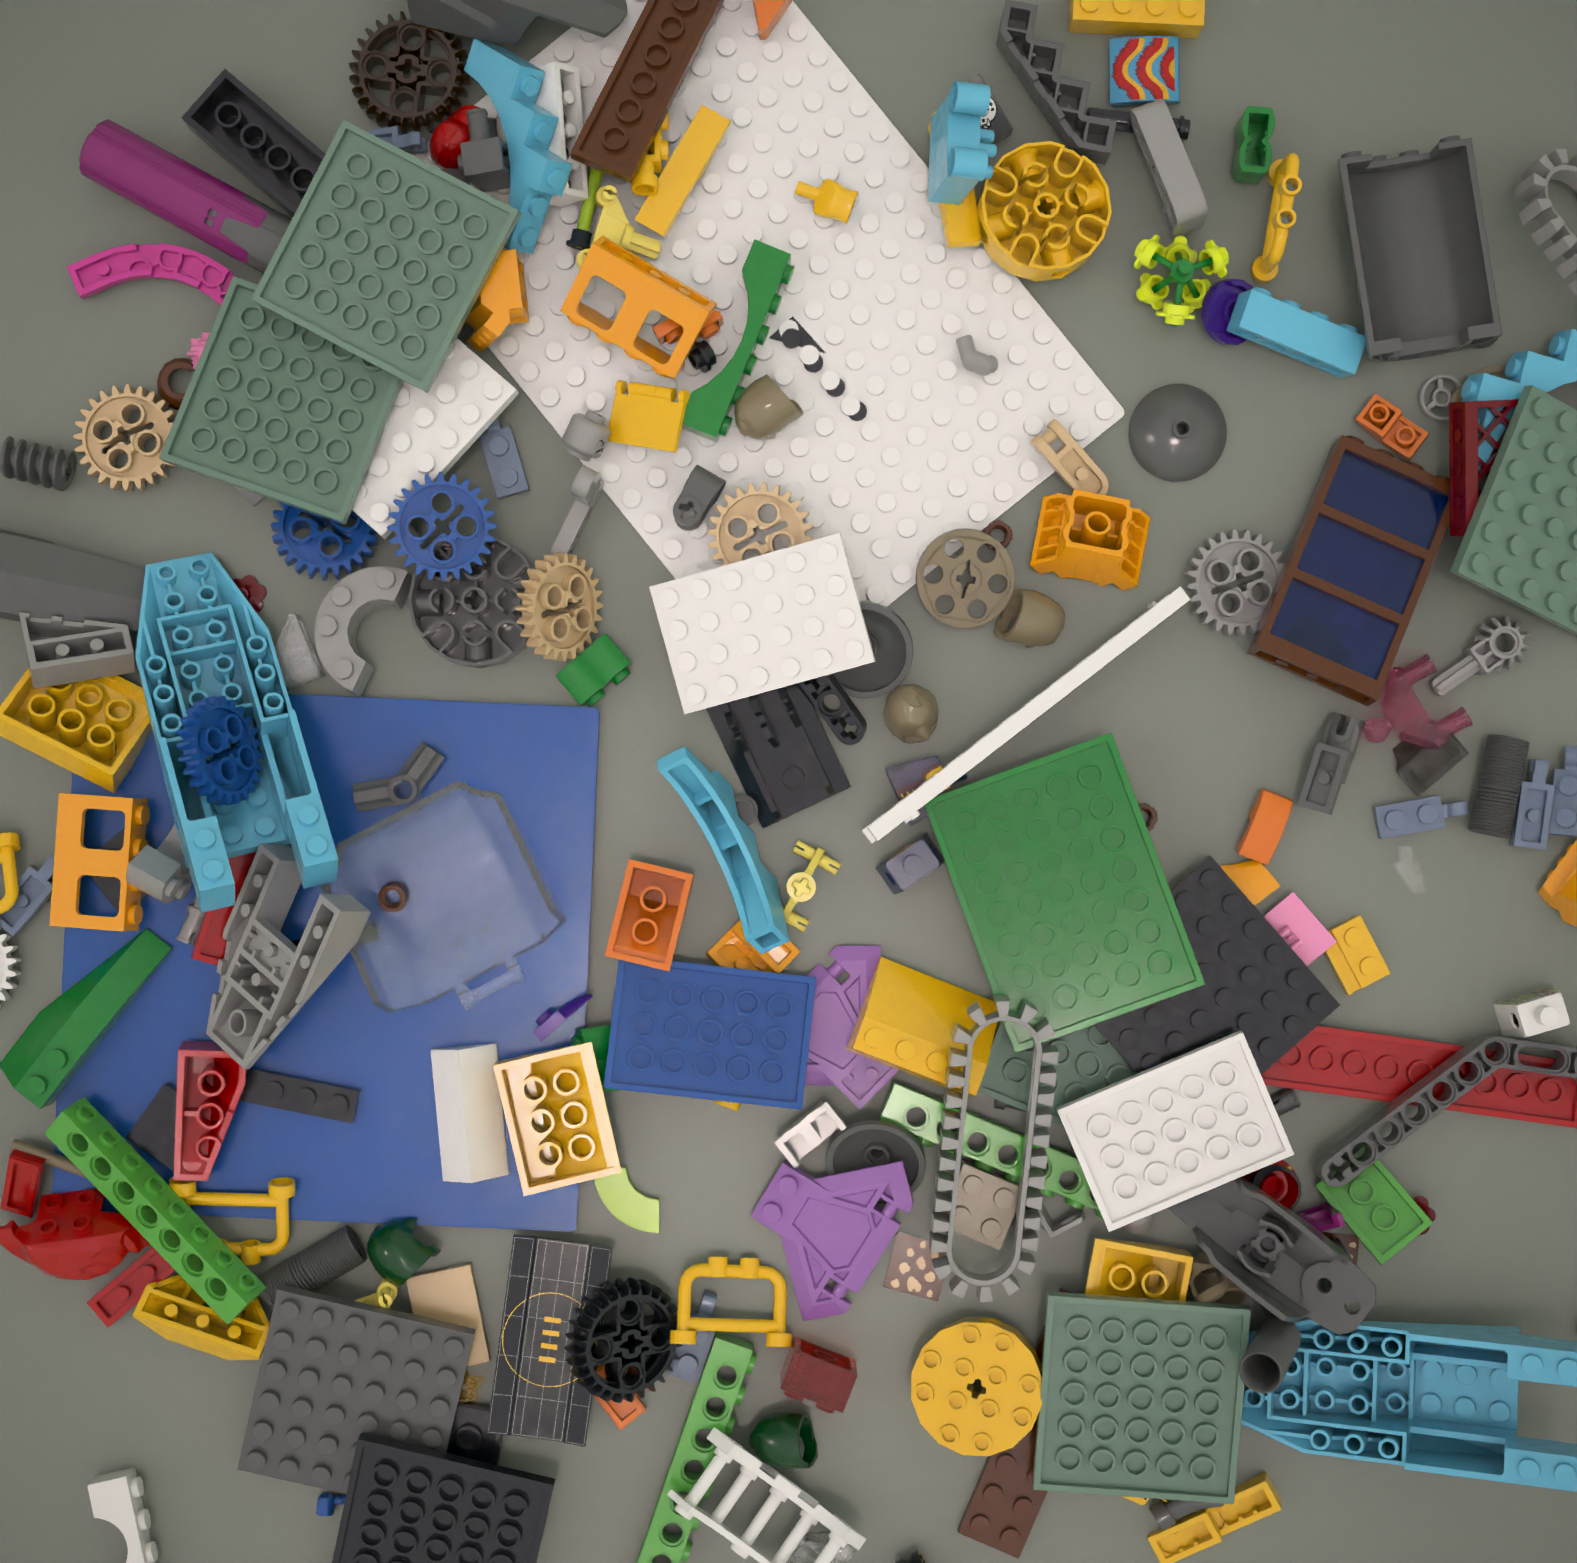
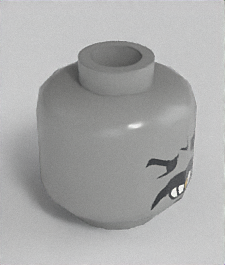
(586, 435)

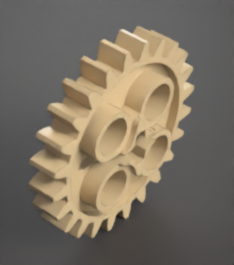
(115, 411)
(748, 507)
(551, 586)

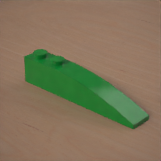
(79, 1019)

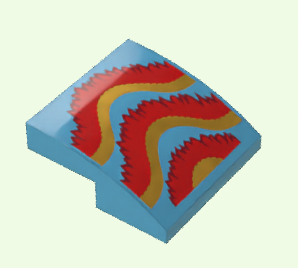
(1144, 70)

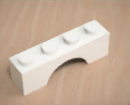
(119, 1500)

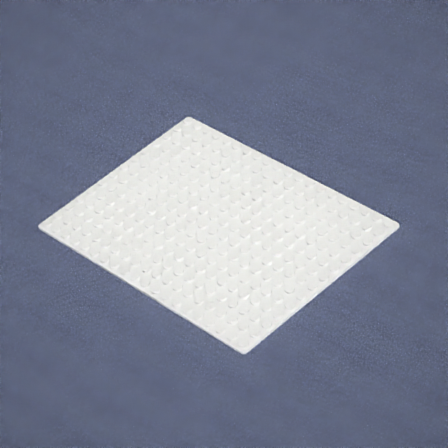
(872, 293)

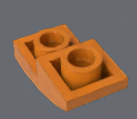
(671, 332)
(1391, 428)
(1266, 826)

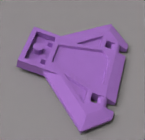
(833, 1022)
(833, 1228)

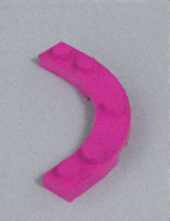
(150, 261)

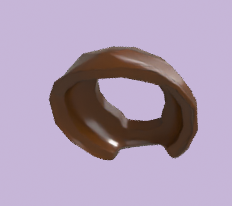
(174, 399)

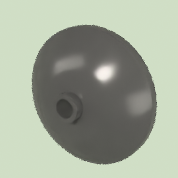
(1162, 448)
(892, 652)
(857, 1147)

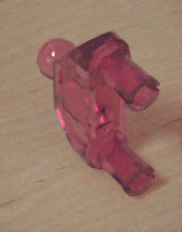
(1406, 713)

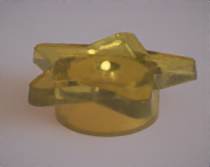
(472, 1384)

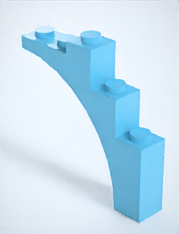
(528, 129)
(1523, 370)
(734, 845)

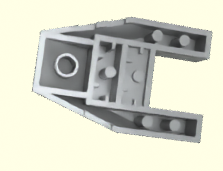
(262, 971)

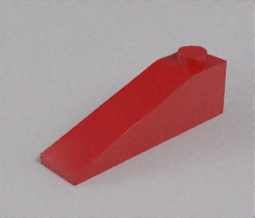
(205, 1103)

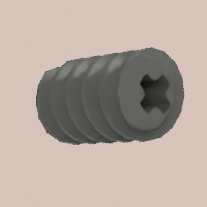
(37, 467)

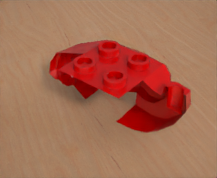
(73, 1236)

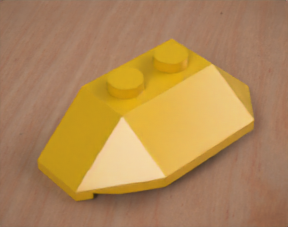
(185, 1318)

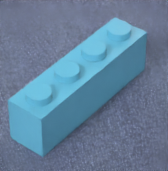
(1297, 333)

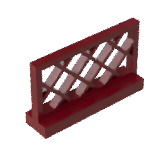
(1465, 459)

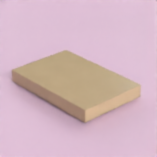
(452, 1298)

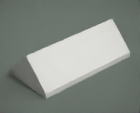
(469, 1113)

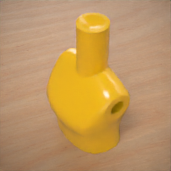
(830, 199)

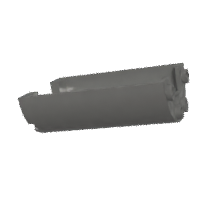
(1420, 250)

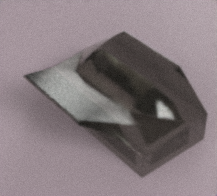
(1424, 766)

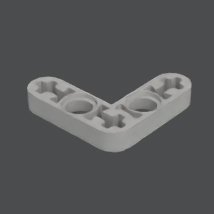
(586, 492)

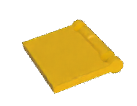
(647, 416)

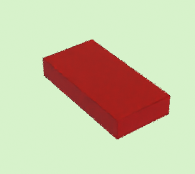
(23, 1183)

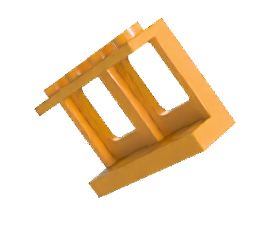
(645, 290)
(74, 861)

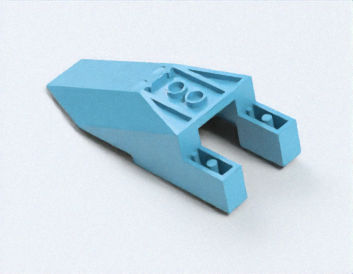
(204, 642)
(1420, 1399)

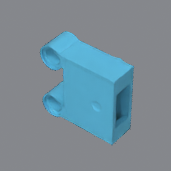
(958, 144)

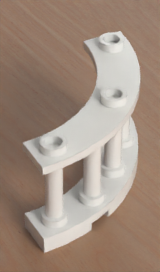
(781, 1490)

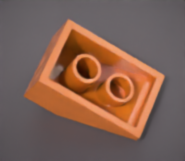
(649, 915)

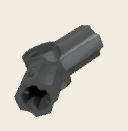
(383, 792)

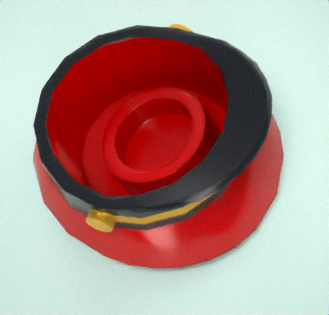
(1278, 1182)

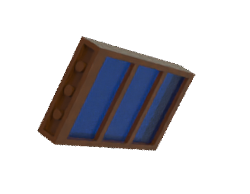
(1354, 571)

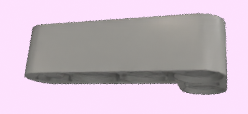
(1170, 167)

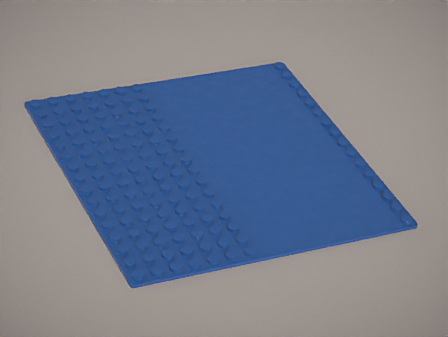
(390, 1155)

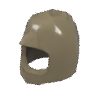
(764, 410)
(1037, 618)
(911, 713)
(1211, 1285)

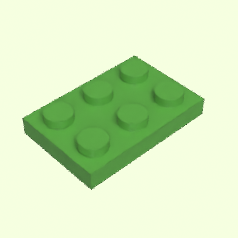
(1377, 1210)

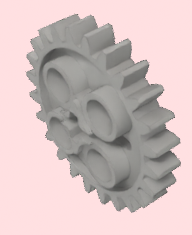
(1227, 555)

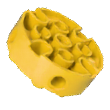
(1056, 183)
(969, 1419)

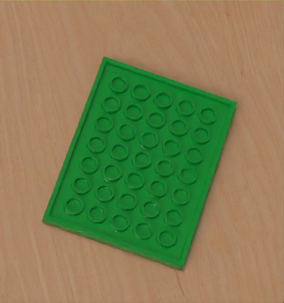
(1064, 890)

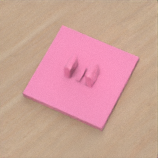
(1300, 928)

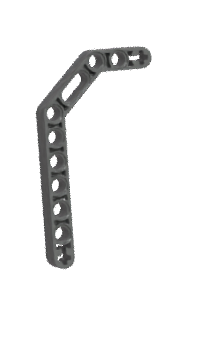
(1429, 1107)

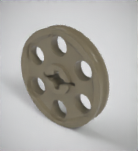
(953, 566)

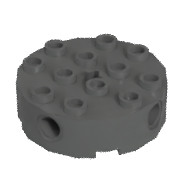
(455, 627)

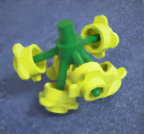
(1179, 260)

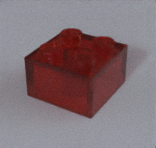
(818, 1375)

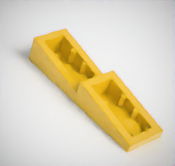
(683, 171)
(961, 220)
(1205, 1528)

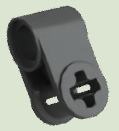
(700, 493)

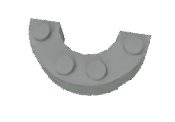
(344, 611)
(161, 871)

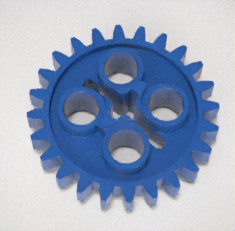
(464, 548)
(309, 550)
(210, 730)

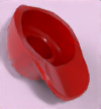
(448, 135)

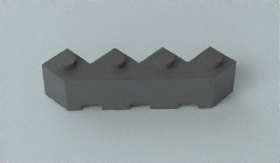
(1058, 98)

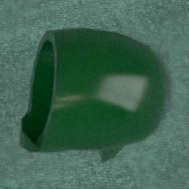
(397, 1252)
(777, 1440)

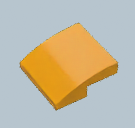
(736, 952)

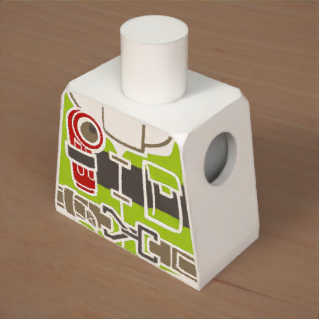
(1535, 1012)

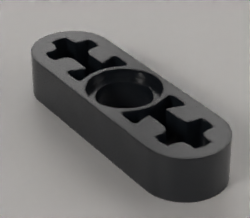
(829, 715)

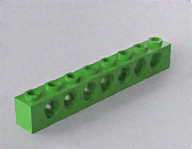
(903, 1098)
(155, 1210)
(724, 1351)

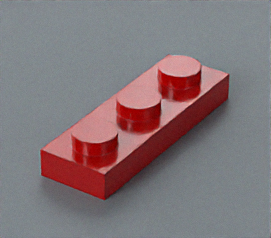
(128, 1287)

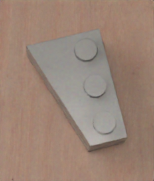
(75, 651)

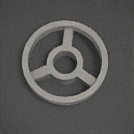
(1432, 398)

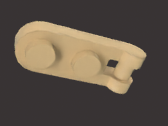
(1070, 460)

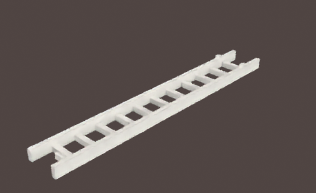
(908, 807)

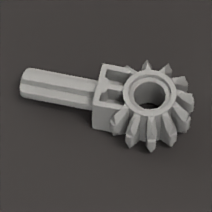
(1483, 654)

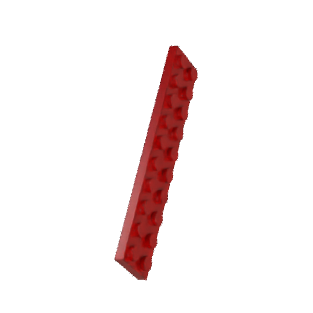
(1387, 1065)

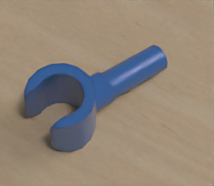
(326, 1503)

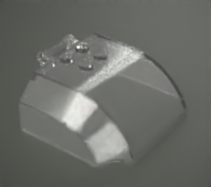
(469, 905)

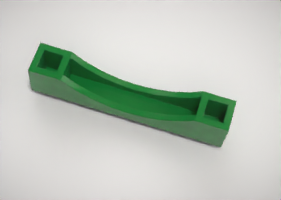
(711, 404)

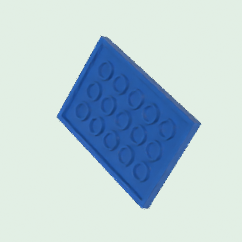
(711, 1033)

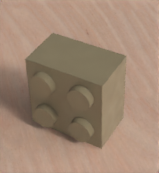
(984, 1204)

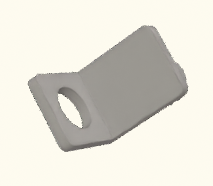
(1057, 1228)

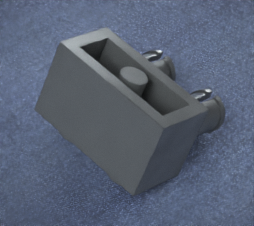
(485, 156)

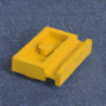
(1355, 956)

